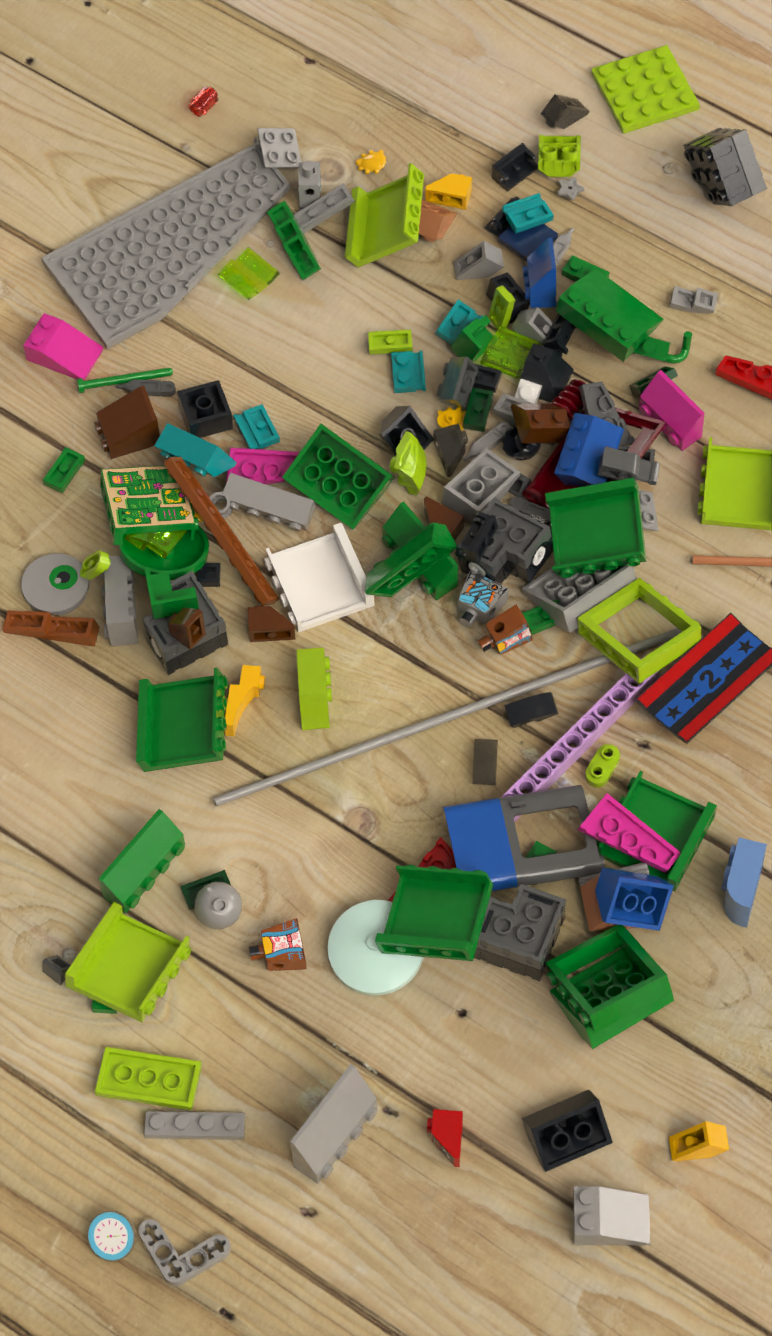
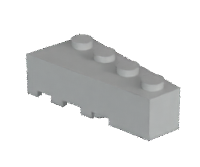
(119, 603)

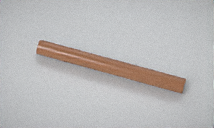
(732, 560)

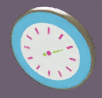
(111, 1235)

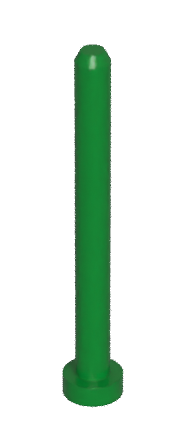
(120, 379)

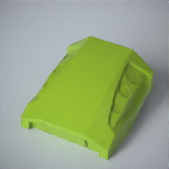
(559, 155)
(409, 463)

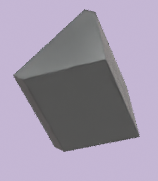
(519, 486)
(55, 968)

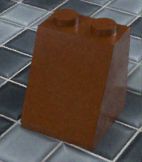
(128, 424)

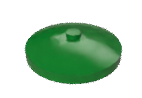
(184, 558)

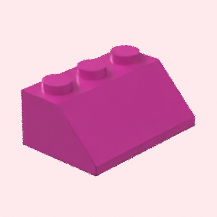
(668, 403)

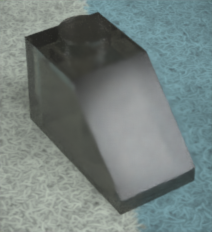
(563, 111)
(450, 446)

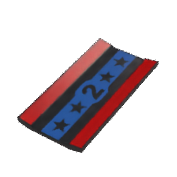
(707, 679)

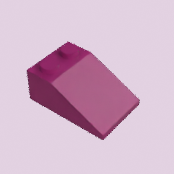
(61, 348)

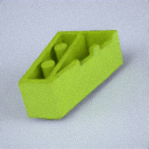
(313, 688)

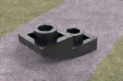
(530, 709)

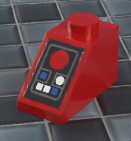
(447, 1133)

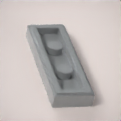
(324, 208)

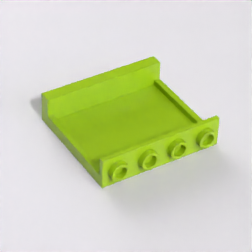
(384, 218)
(736, 487)
(126, 964)

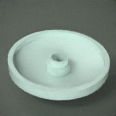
(357, 957)

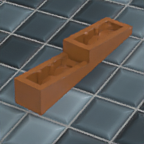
(44, 626)

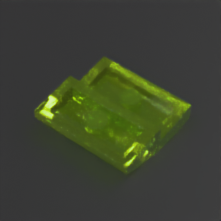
(249, 274)
(507, 352)
(159, 542)

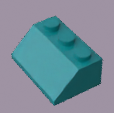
(195, 452)

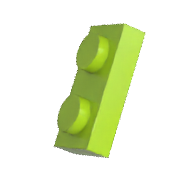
(501, 307)
(390, 341)

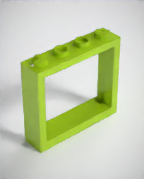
(635, 667)

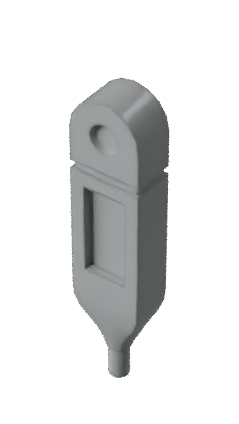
(562, 245)
(489, 440)

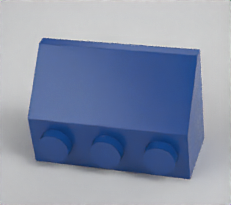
(541, 276)
(583, 449)
(632, 898)

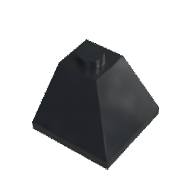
(547, 369)
(398, 422)

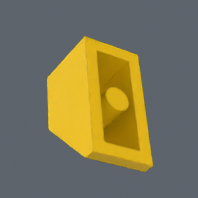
(450, 191)
(699, 1142)

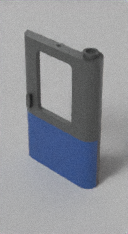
(487, 839)

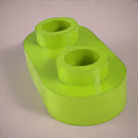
(95, 564)
(604, 764)

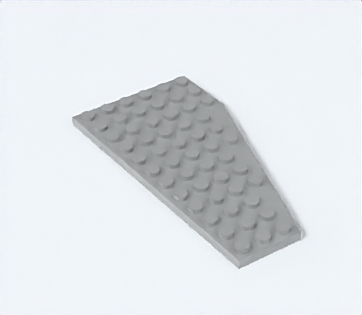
(159, 251)

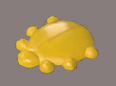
(371, 162)
(451, 417)

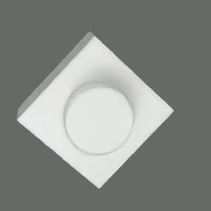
(528, 391)

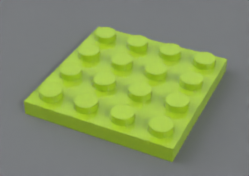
(645, 89)

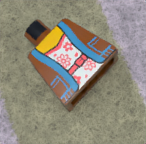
(506, 631)
(281, 947)

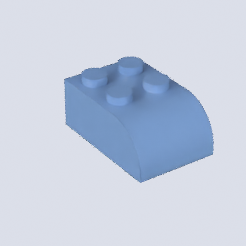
(742, 879)

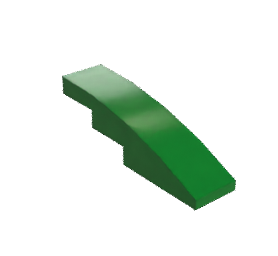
(294, 240)

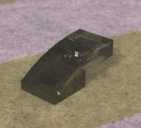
(485, 762)

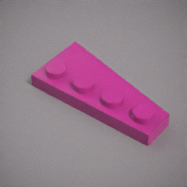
(261, 465)
(625, 832)

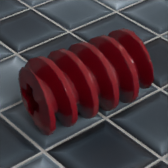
(570, 398)

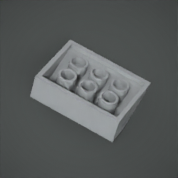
(576, 593)
(333, 1126)

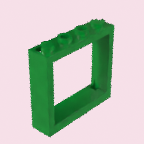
(622, 1004)

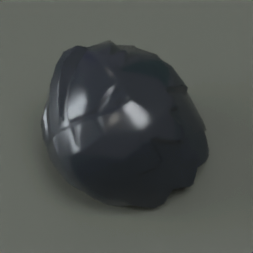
(514, 448)

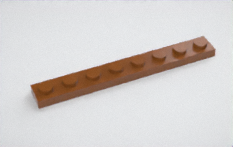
(218, 526)

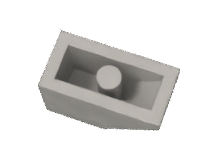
(479, 262)
(532, 324)

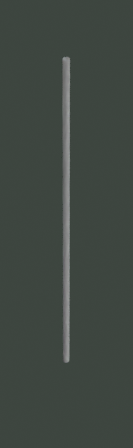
(437, 720)

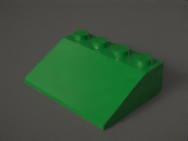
(608, 314)
(338, 476)
(602, 983)

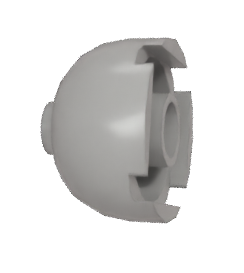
(218, 905)

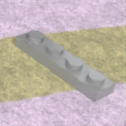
(195, 1125)

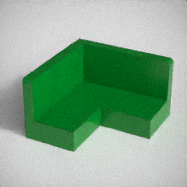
(473, 339)
(164, 600)

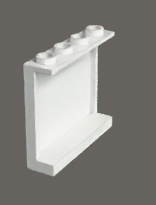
(319, 580)

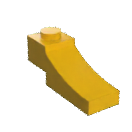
(242, 694)

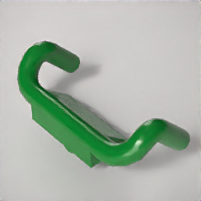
(659, 349)

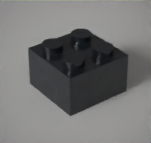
(205, 409)

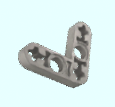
(182, 1262)

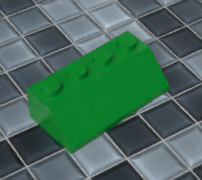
(398, 529)
(410, 561)
(142, 862)

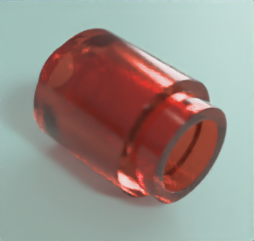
(203, 101)

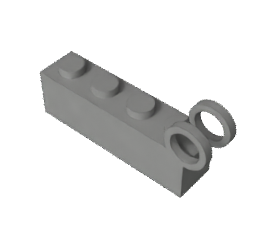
(265, 501)

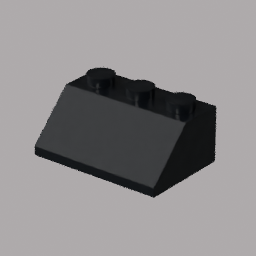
(567, 1130)

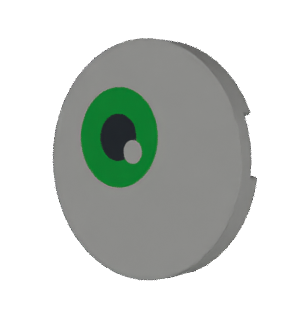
(54, 584)

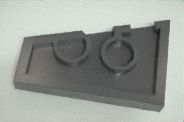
(600, 404)

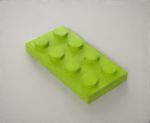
(148, 1078)

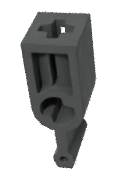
(624, 465)

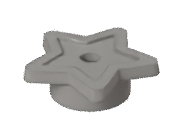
(570, 193)

